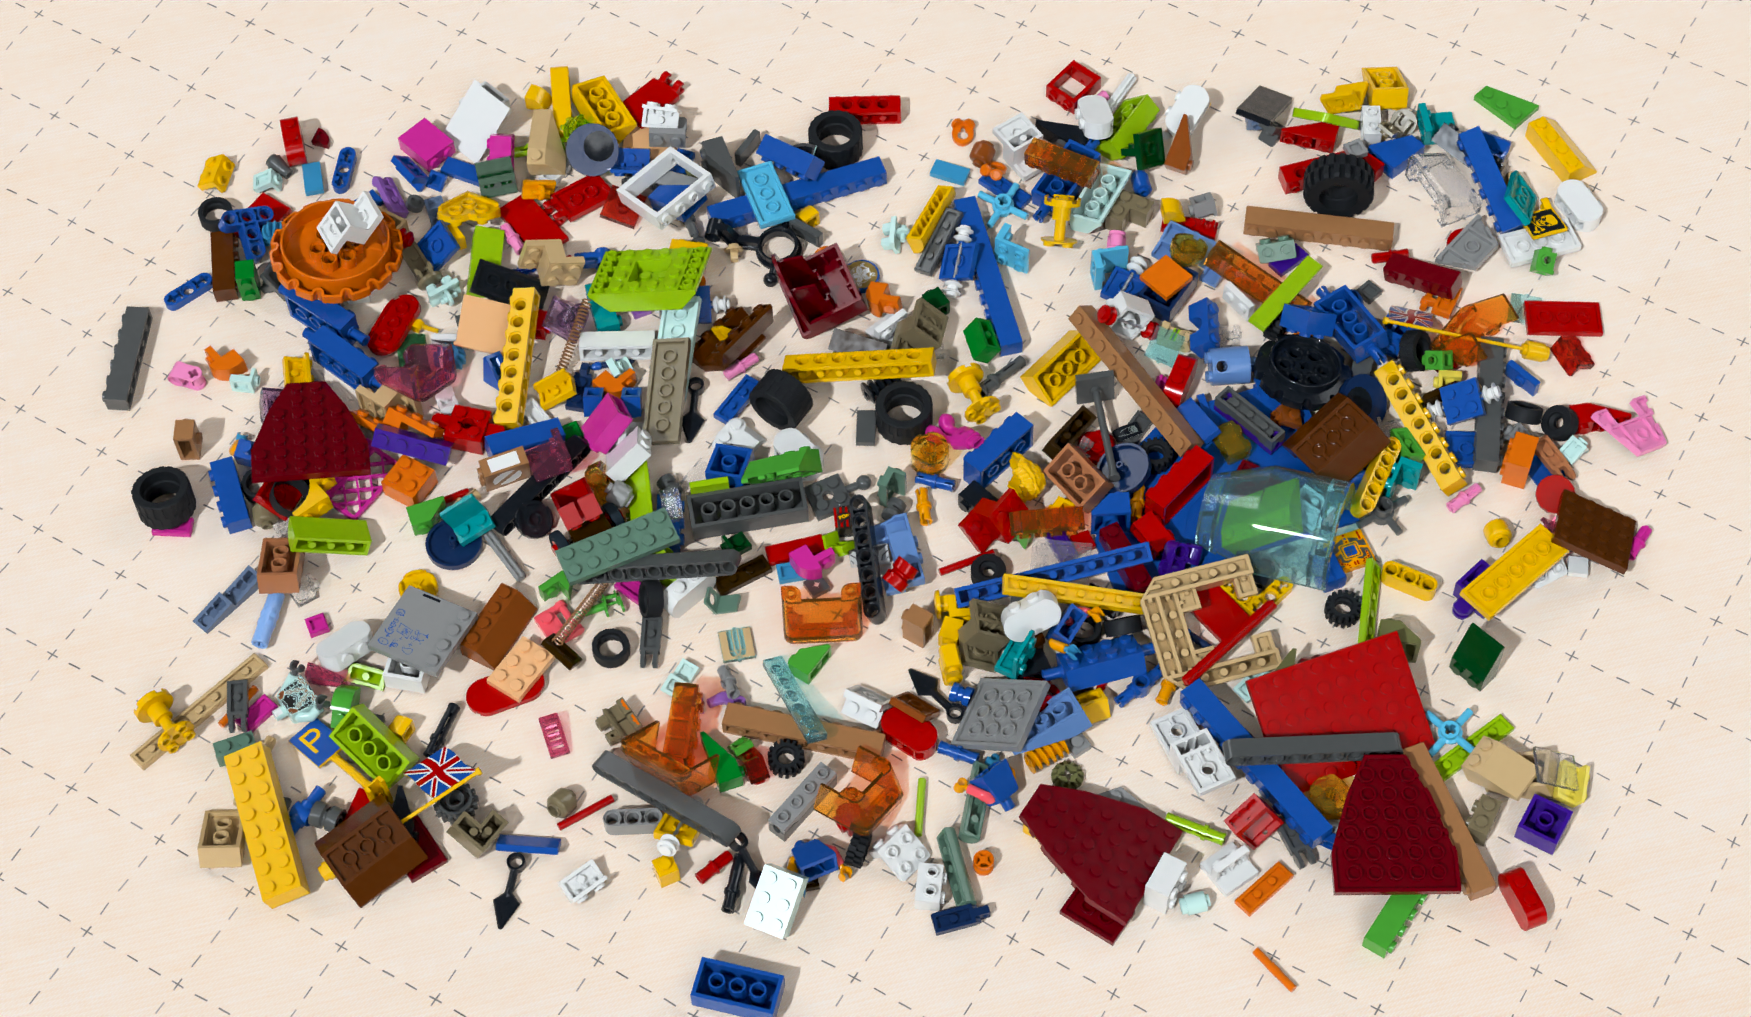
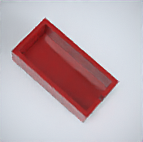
(1179, 484)
(576, 504)

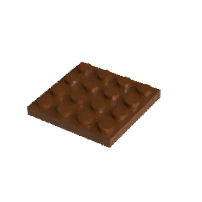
(1593, 531)

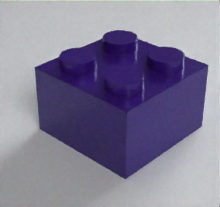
(1543, 824)

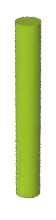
(920, 807)

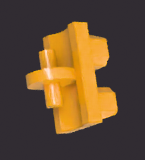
(538, 189)

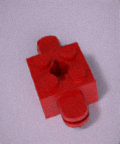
(462, 434)

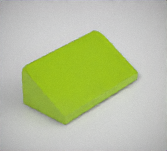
(366, 676)

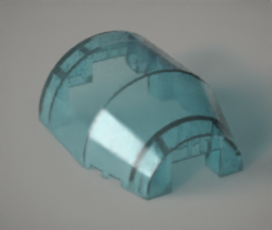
(1277, 518)

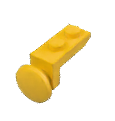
(948, 604)

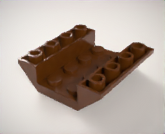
(717, 355)
(1337, 440)
(370, 851)

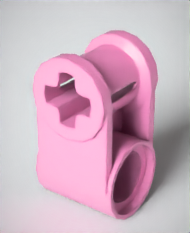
(1116, 238)
(187, 376)

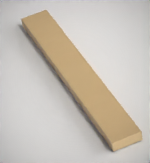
(201, 708)

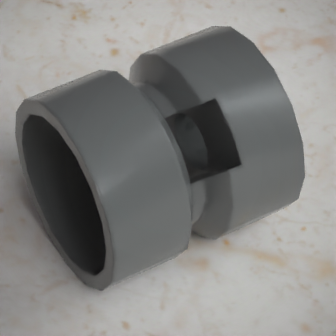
(324, 816)

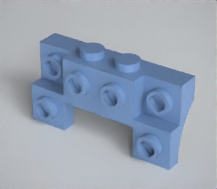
(1162, 248)
(902, 543)

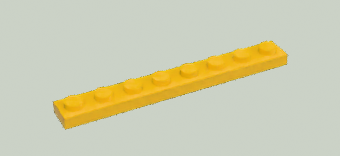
(1074, 593)

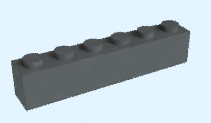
(127, 358)

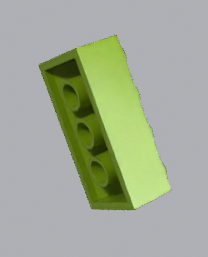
(1129, 118)
(642, 500)
(373, 745)

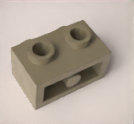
(1483, 818)

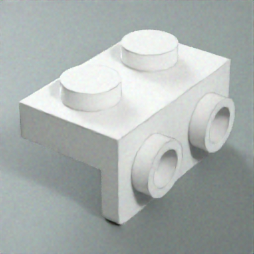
(582, 881)

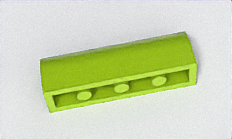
(486, 245)
(328, 535)

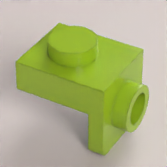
(840, 548)

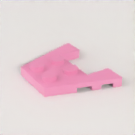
(1637, 434)

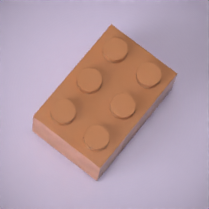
(1078, 477)
(279, 567)

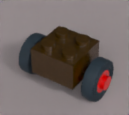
(608, 519)

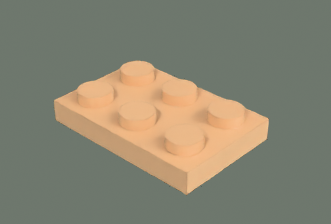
(520, 669)

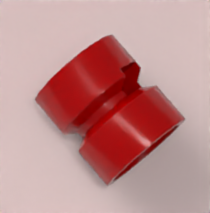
(900, 574)

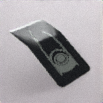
(1126, 431)

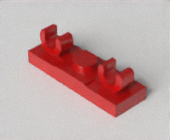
(1205, 228)

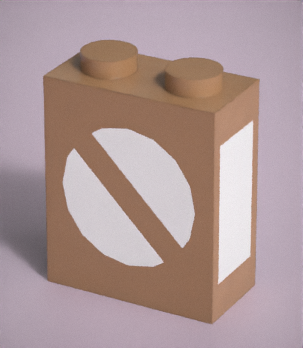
(503, 469)

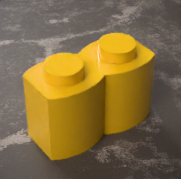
(950, 664)

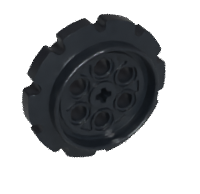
(1300, 371)

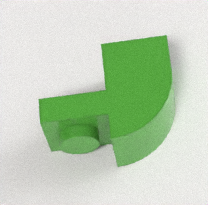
(342, 701)

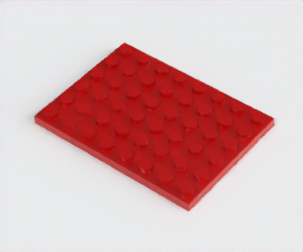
(1341, 693)

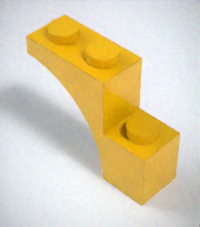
(317, 500)

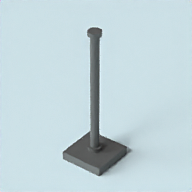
(1097, 388)

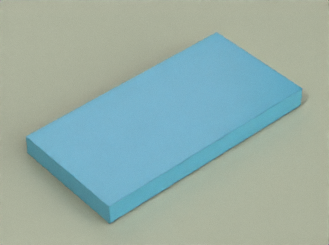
(766, 195)

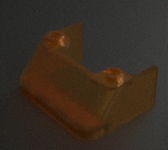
(1474, 321)
(642, 752)
(866, 809)

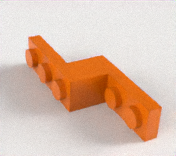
(399, 417)

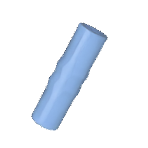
(267, 620)

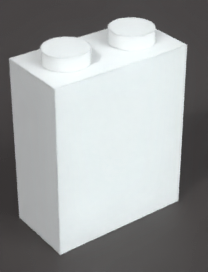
(629, 455)

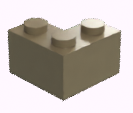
(1131, 209)
(477, 836)

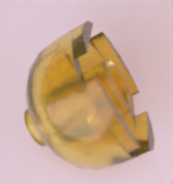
(1186, 250)

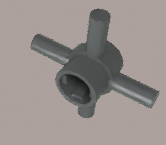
(1384, 513)

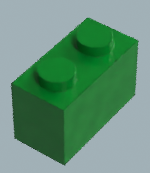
(247, 280)
(981, 340)

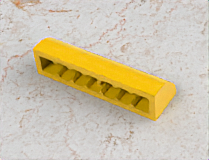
(929, 217)
(1094, 705)

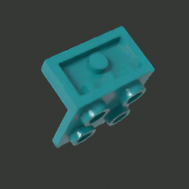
(1430, 122)
(1405, 473)
(468, 519)

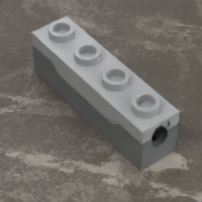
(800, 802)

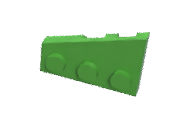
(1506, 107)

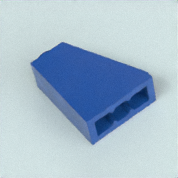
(1395, 153)
(665, 193)

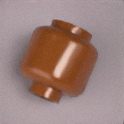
(982, 153)

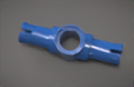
(1135, 691)
(300, 810)

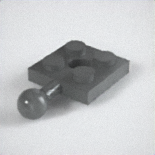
(834, 486)

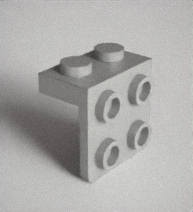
(669, 136)

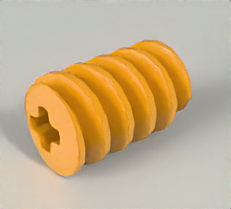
(1043, 754)

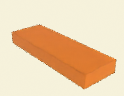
(1264, 889)

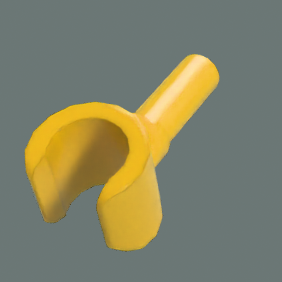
(418, 325)

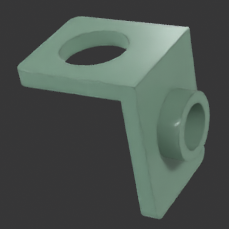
(722, 604)

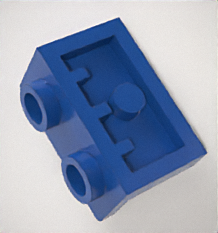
(410, 172)

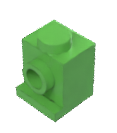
(1539, 266)
(1438, 359)

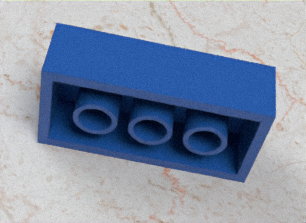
(993, 455)
(737, 989)

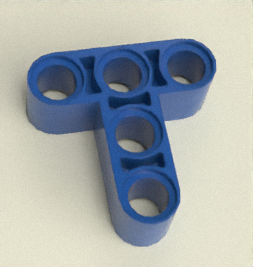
(244, 227)

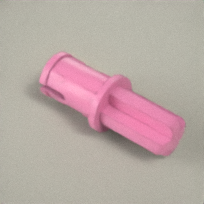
(512, 238)
(740, 366)
(1463, 498)

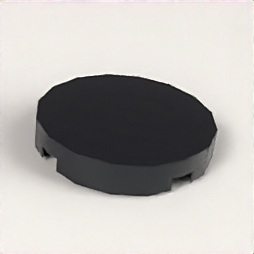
(533, 519)

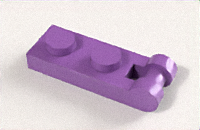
(390, 195)

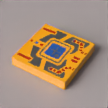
(1352, 550)

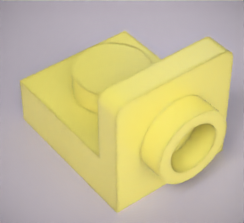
(1445, 377)

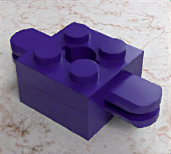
(1461, 608)

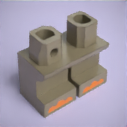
(620, 720)

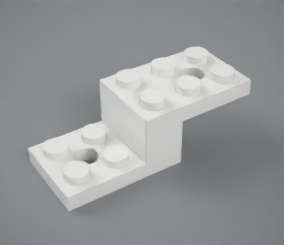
(1192, 751)

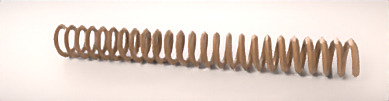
(572, 333)
(576, 611)

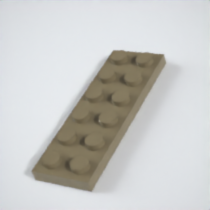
(667, 390)

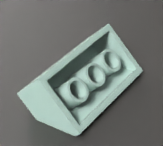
(1099, 199)

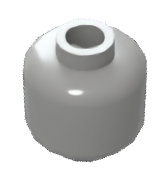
(619, 494)

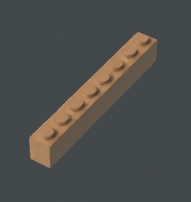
(1319, 228)
(775, 725)
(1474, 873)

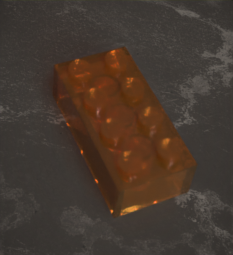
(684, 723)

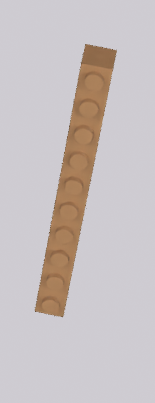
(1135, 380)

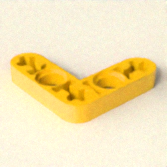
(1255, 601)

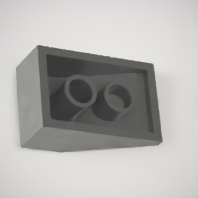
(720, 165)

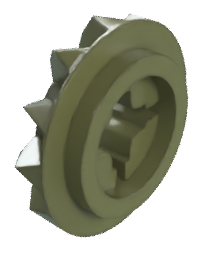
(1076, 778)

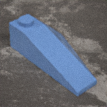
(1057, 722)

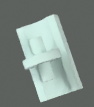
(897, 234)
(445, 293)

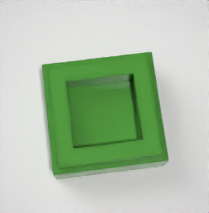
(740, 746)

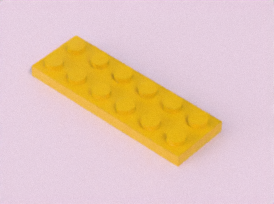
(1513, 572)

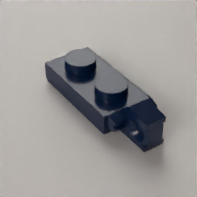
(582, 380)
(958, 918)

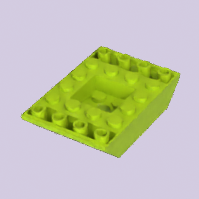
(648, 278)

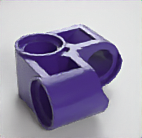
(1175, 561)

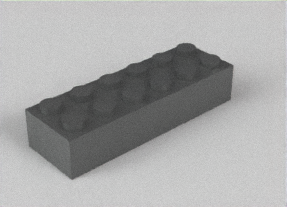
(747, 508)

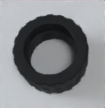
(836, 123)
(897, 395)
(781, 399)
(167, 513)

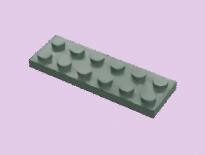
(617, 546)

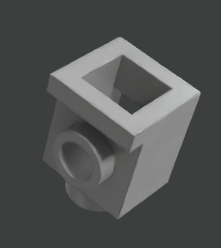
(1202, 205)

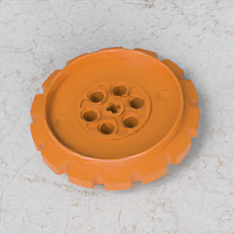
(317, 274)

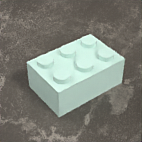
(776, 900)

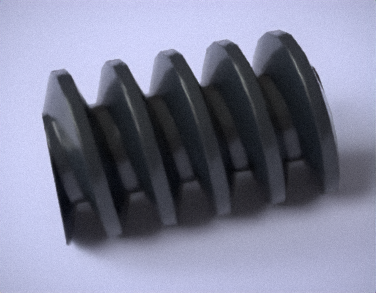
(873, 387)

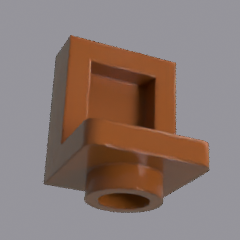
(1287, 417)

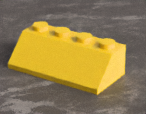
(603, 106)
(1558, 150)
(1056, 370)

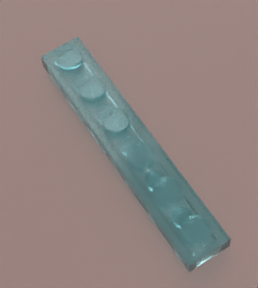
(795, 699)

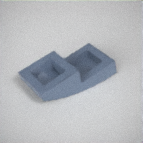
(432, 208)

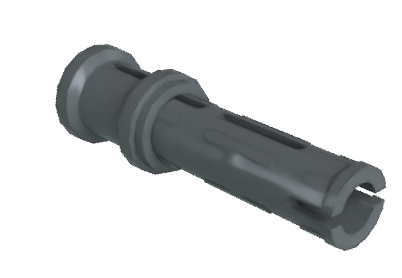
(994, 380)

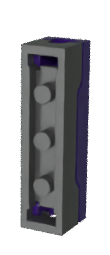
(1250, 419)

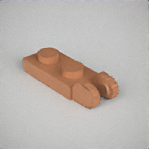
(1553, 458)

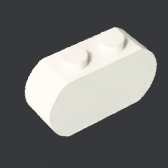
(1192, 102)
(1094, 117)
(1578, 205)
(791, 440)
(685, 594)
(1034, 612)
(344, 646)

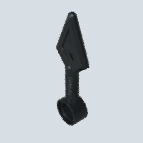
(692, 420)
(927, 686)
(754, 872)
(506, 903)

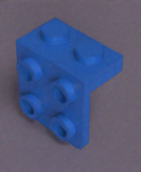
(631, 161)

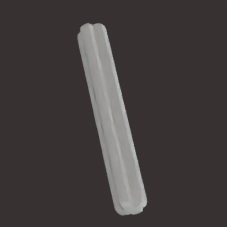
(504, 555)

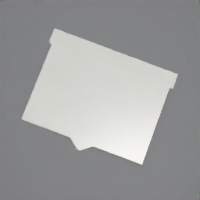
(475, 121)

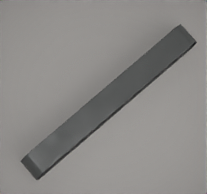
(673, 566)
(1309, 748)
(666, 798)

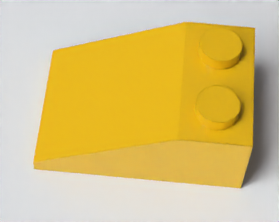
(1385, 87)

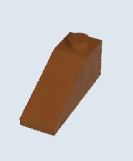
(1180, 153)

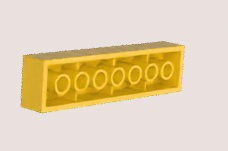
(266, 825)

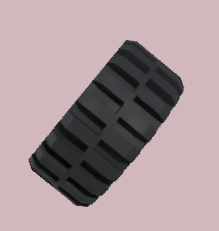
(1338, 169)

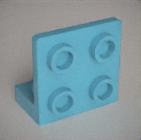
(1009, 253)
(1105, 261)

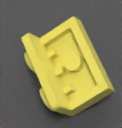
(1574, 798)

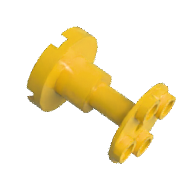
(1061, 213)
(966, 381)
(155, 708)

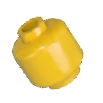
(1497, 533)

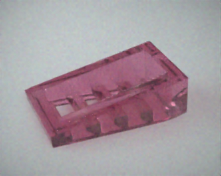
(321, 676)
(551, 723)

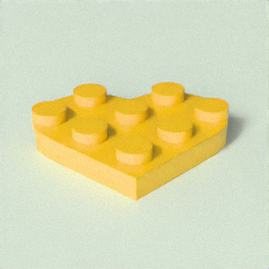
(468, 207)

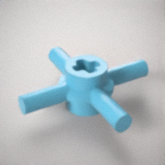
(1003, 205)
(1450, 726)

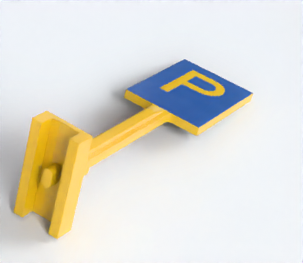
(319, 748)

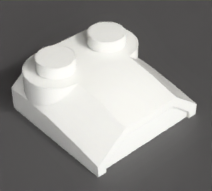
(738, 434)

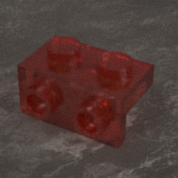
(1571, 354)

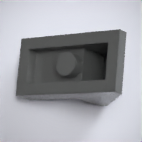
(1270, 134)

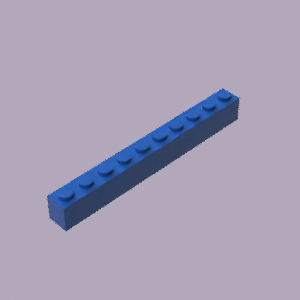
(802, 193)
(989, 281)
(1064, 572)
(1269, 779)

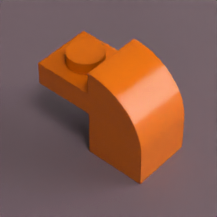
(881, 300)
(226, 365)
(614, 385)

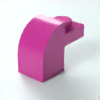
(811, 566)

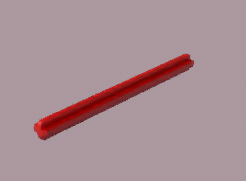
(1229, 642)

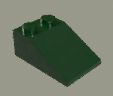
(1477, 657)

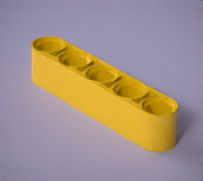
(560, 96)
(1375, 479)

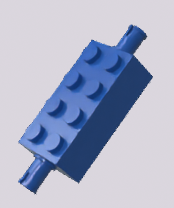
(1053, 184)
(317, 313)
(1354, 326)
(342, 358)
(1101, 663)

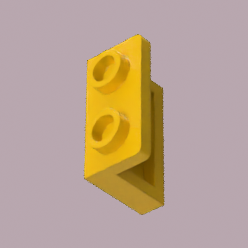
(216, 173)
(297, 369)
(555, 388)

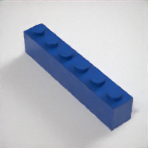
(1489, 179)

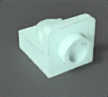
(266, 180)
(619, 367)
(245, 383)
(1574, 449)

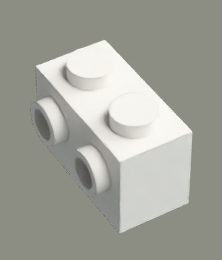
(929, 886)

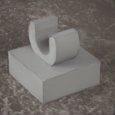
(1356, 148)

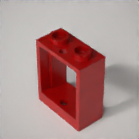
(1080, 74)
(1261, 819)

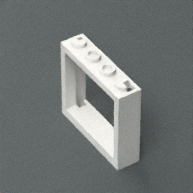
(655, 170)

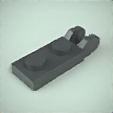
(650, 640)
(237, 703)
(1295, 845)

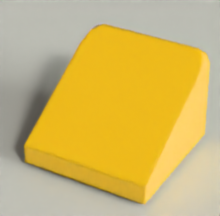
(721, 332)

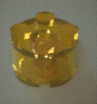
(929, 453)
(1328, 795)

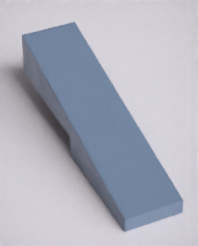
(224, 604)

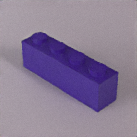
(412, 444)

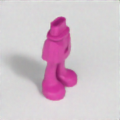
(959, 438)

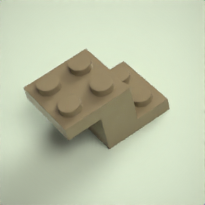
(921, 329)
(982, 635)

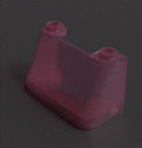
(426, 371)

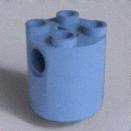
(1236, 365)

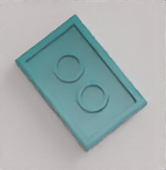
(1520, 197)

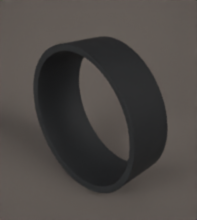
(301, 485)

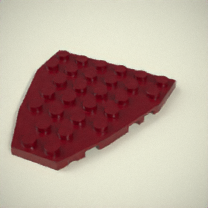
(309, 437)
(1392, 835)
(1099, 844)

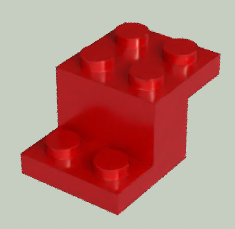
(991, 520)

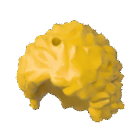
(1027, 477)

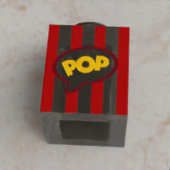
(843, 521)

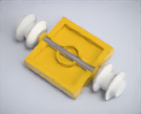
(674, 832)

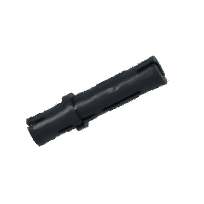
(451, 712)
(732, 890)

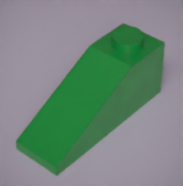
(728, 773)

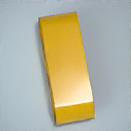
(1401, 574)

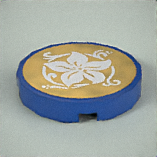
(864, 273)

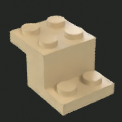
(551, 262)
(384, 397)

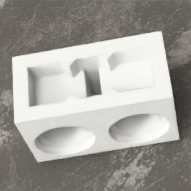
(1369, 121)

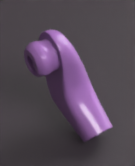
(722, 699)

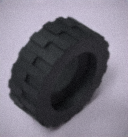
(1412, 348)

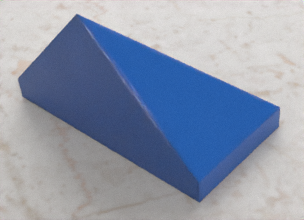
(491, 369)

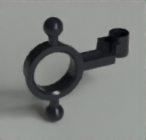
(718, 230)

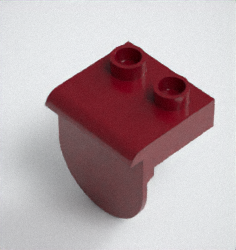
(819, 290)

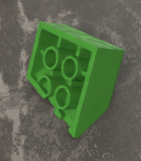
(783, 466)

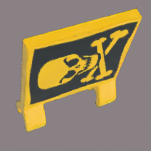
(1545, 222)

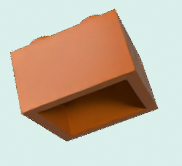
(1518, 459)
(409, 481)

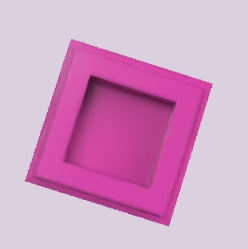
(317, 625)

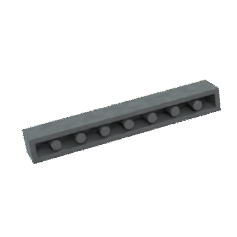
(1489, 427)

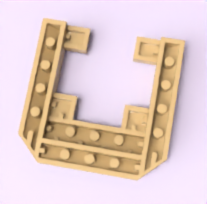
(1176, 594)

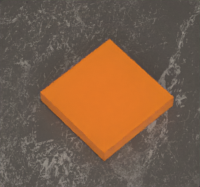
(1166, 277)

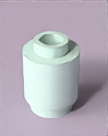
(1194, 903)

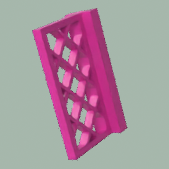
(341, 481)

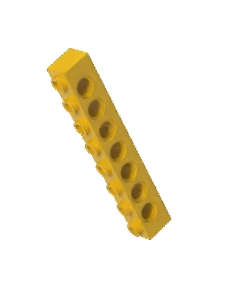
(529, 300)
(861, 365)
(1387, 376)

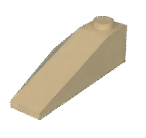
(545, 147)

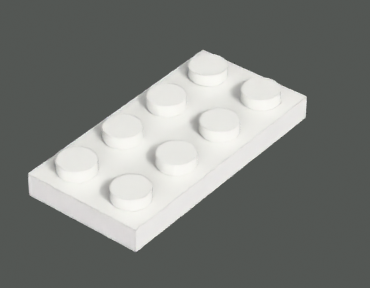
(1520, 247)

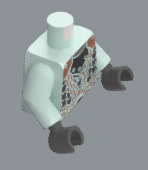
(298, 699)

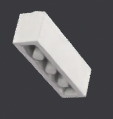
(616, 345)

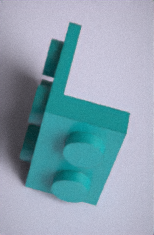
(1015, 656)

